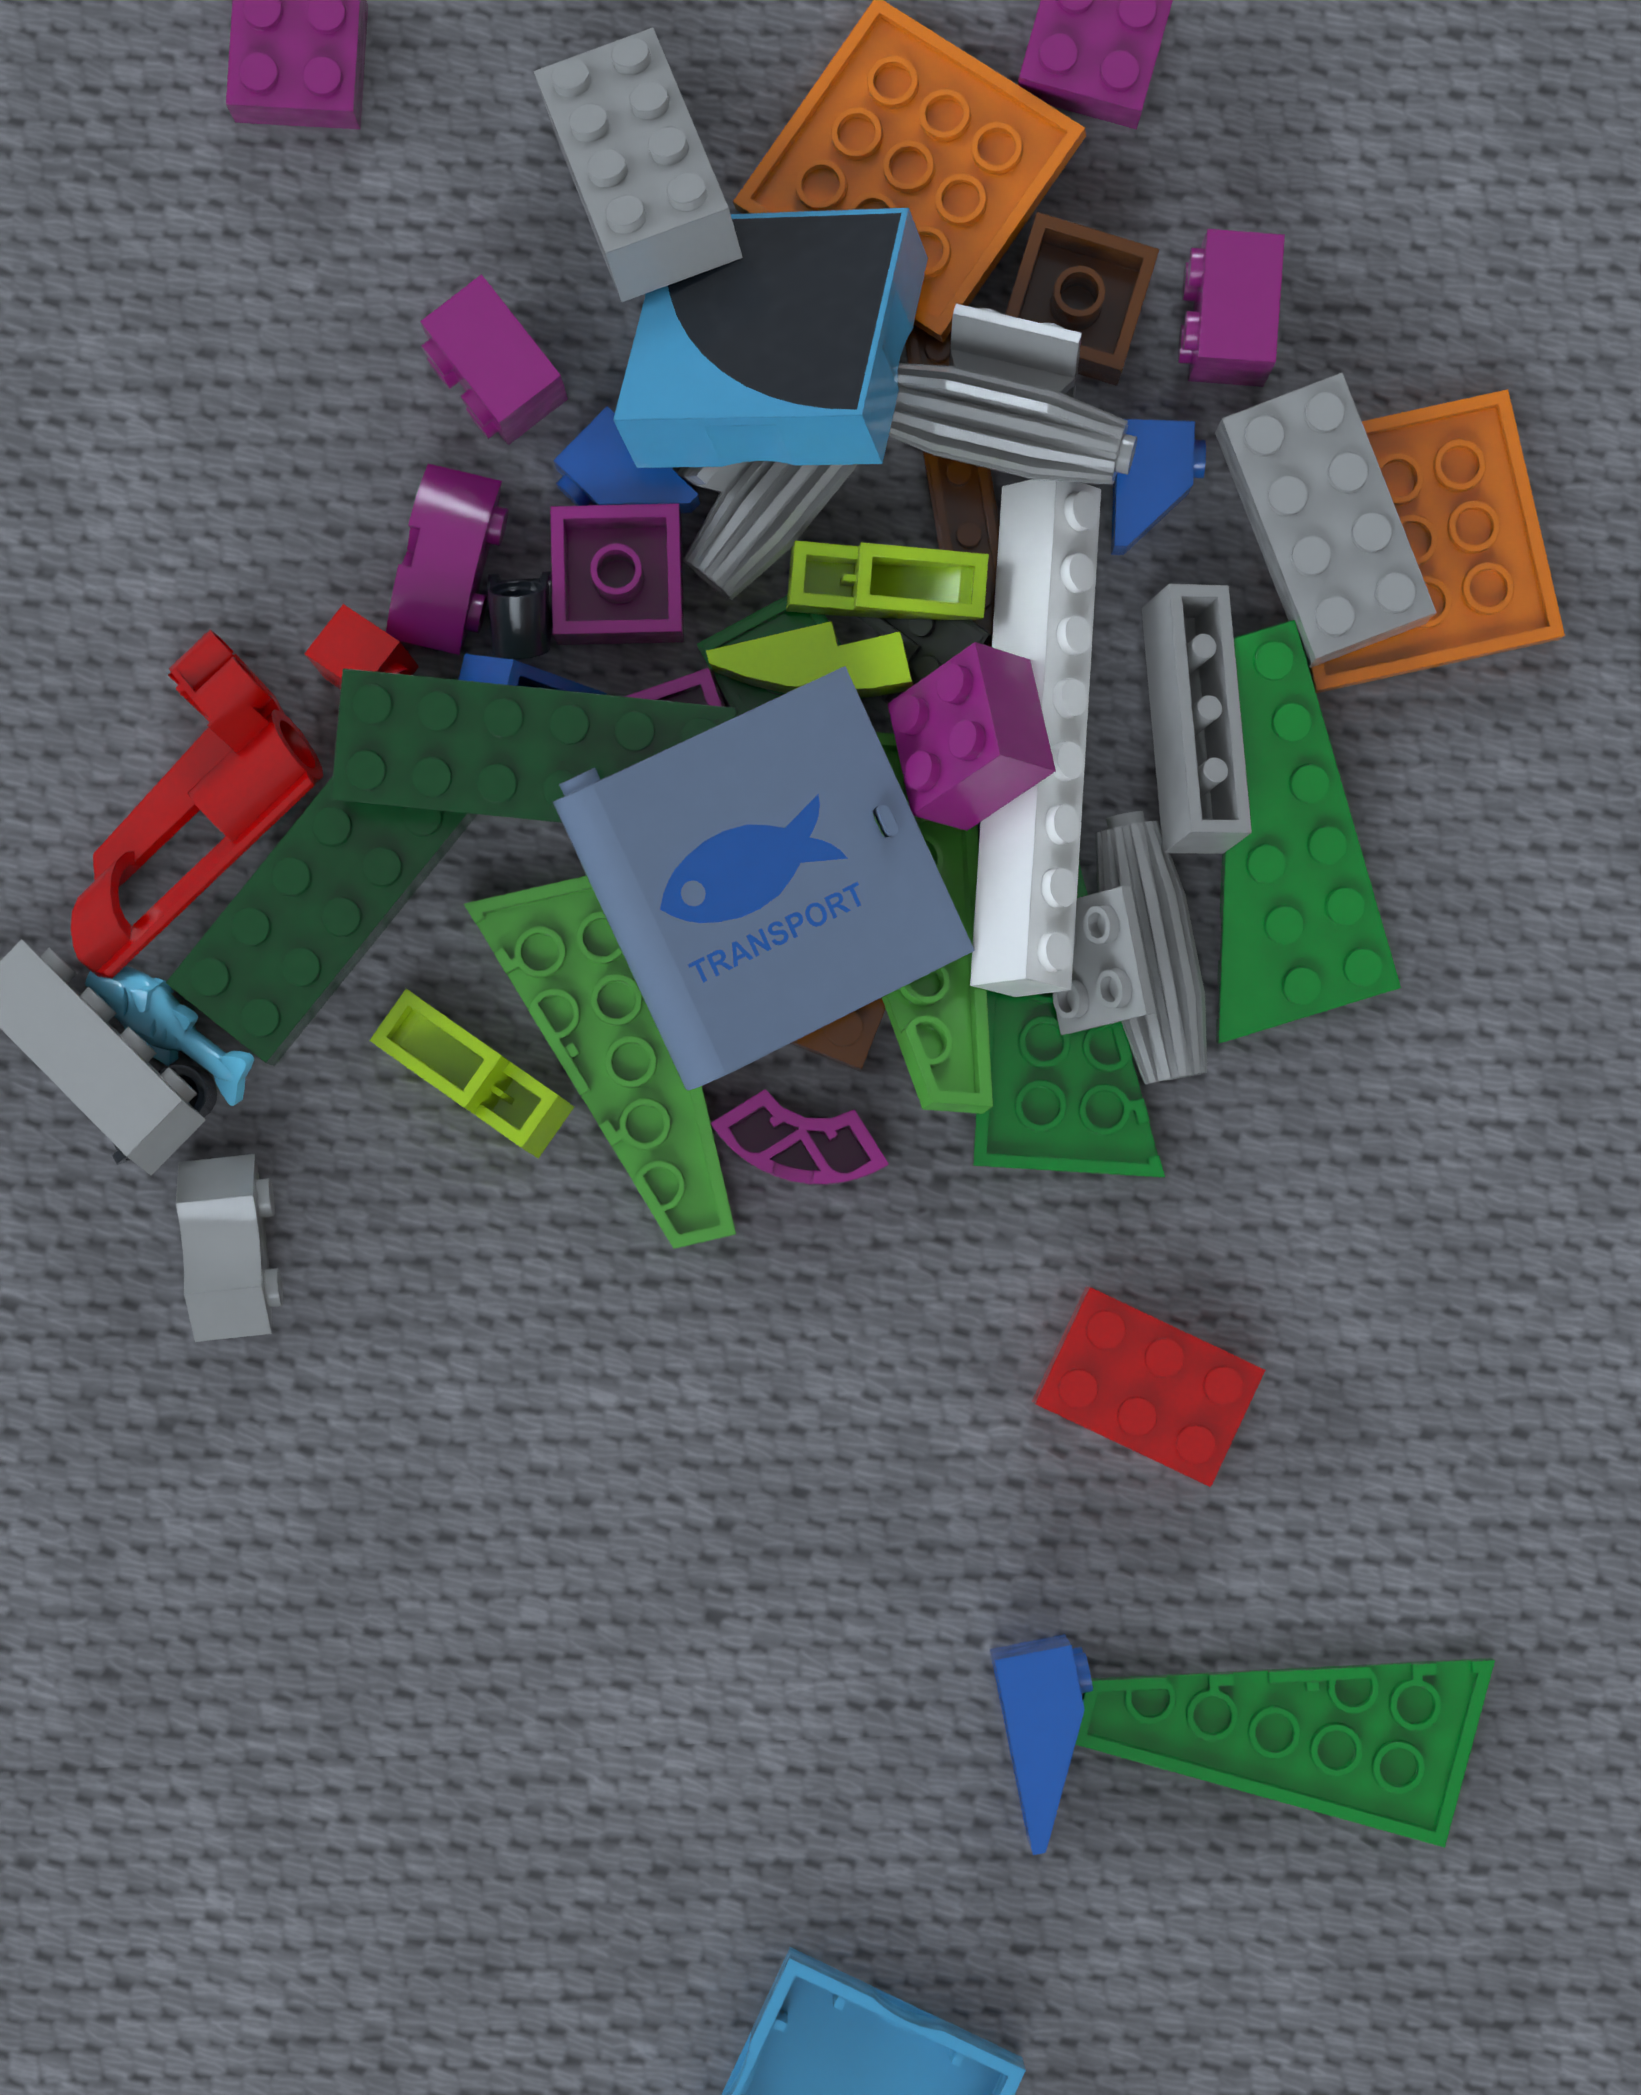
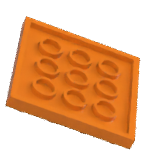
(922, 130)
(1474, 535)

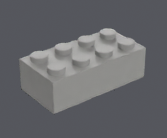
(638, 165)
(1325, 520)

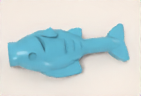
(169, 1027)

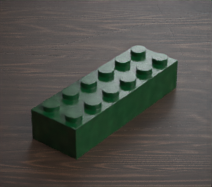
(492, 743)
(311, 916)

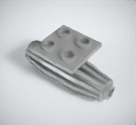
(1010, 403)
(755, 517)
(1138, 955)

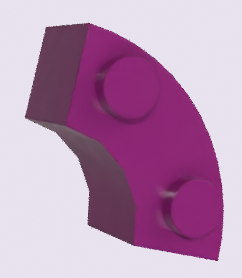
(445, 558)
(800, 1147)

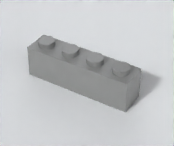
(1196, 719)
(91, 1061)

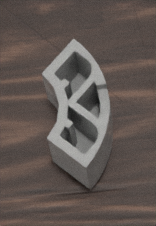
(226, 1248)

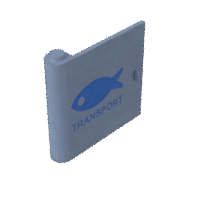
(760, 878)

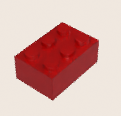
(1148, 1386)

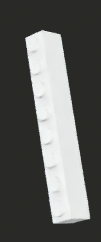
(1034, 841)

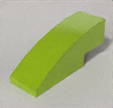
(886, 581)
(805, 654)
(472, 1073)

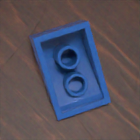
(1042, 1717)

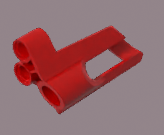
(238, 773)

